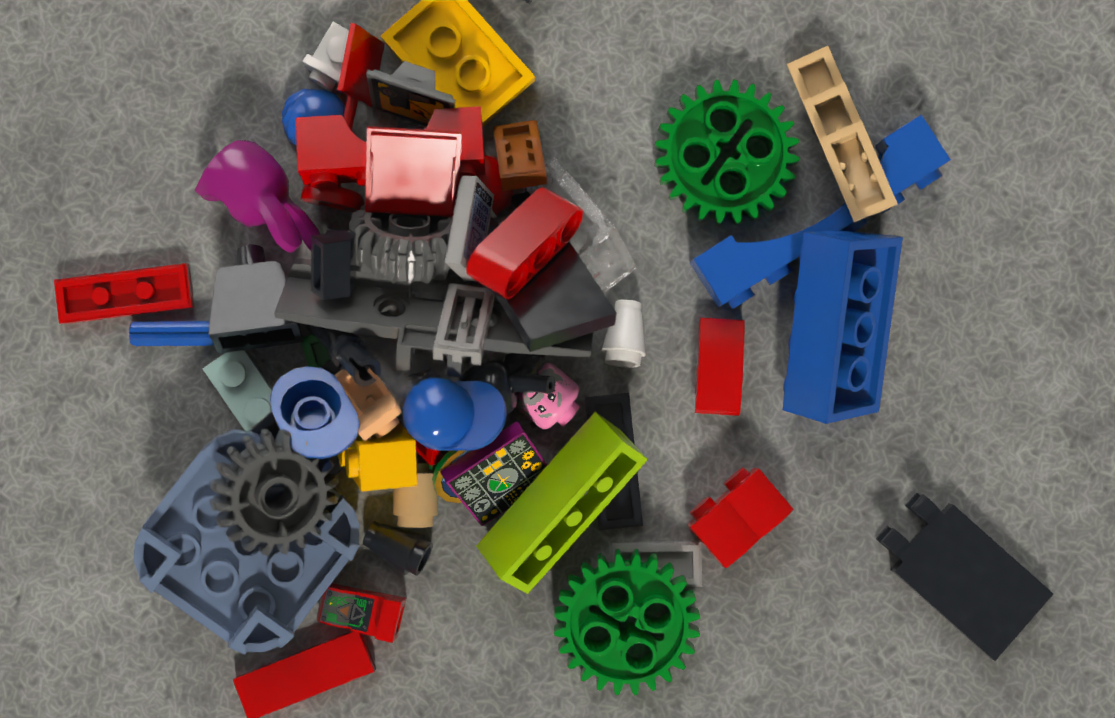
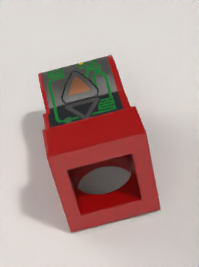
(362, 611)

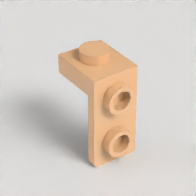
(373, 403)

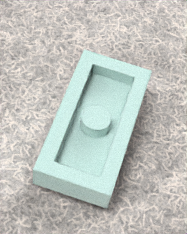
(241, 386)

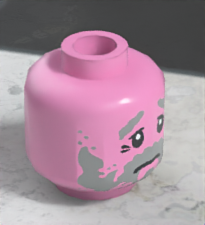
(554, 407)

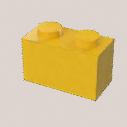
(382, 461)

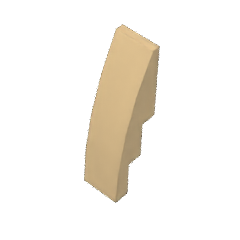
(842, 134)

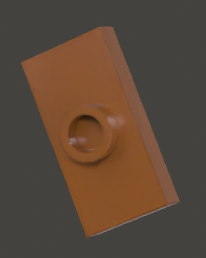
(520, 155)

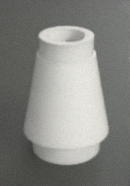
(625, 340)

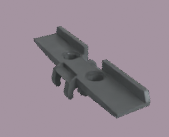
(414, 322)

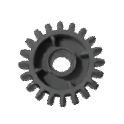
(402, 245)
(282, 519)

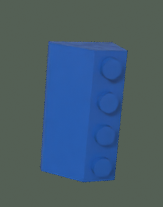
(841, 324)

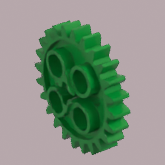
(757, 175)
(609, 656)

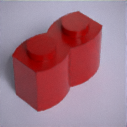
(739, 515)

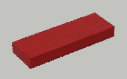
(124, 293)
(304, 674)

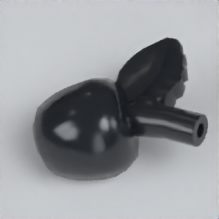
(512, 376)

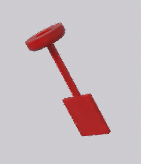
(361, 54)

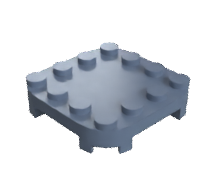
(235, 592)

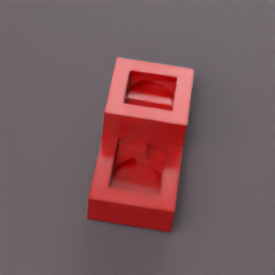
(719, 366)

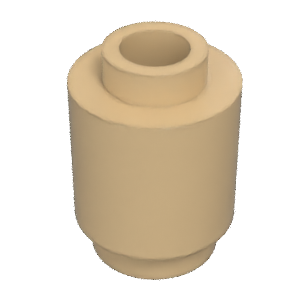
(418, 503)

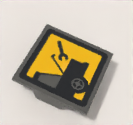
(407, 93)

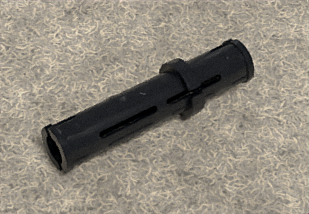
(348, 353)

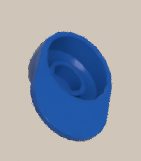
(454, 414)

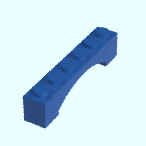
(732, 268)

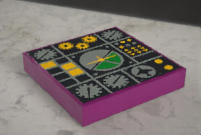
(495, 475)

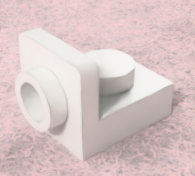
(328, 58)

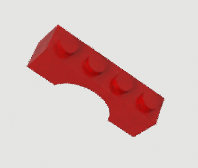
(334, 154)

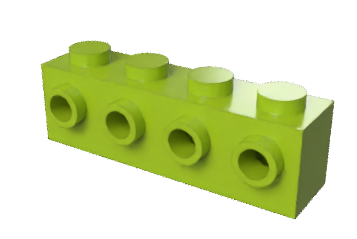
(560, 498)

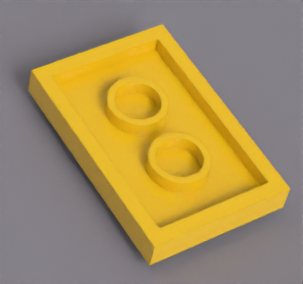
(463, 52)

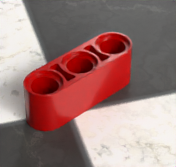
(524, 242)

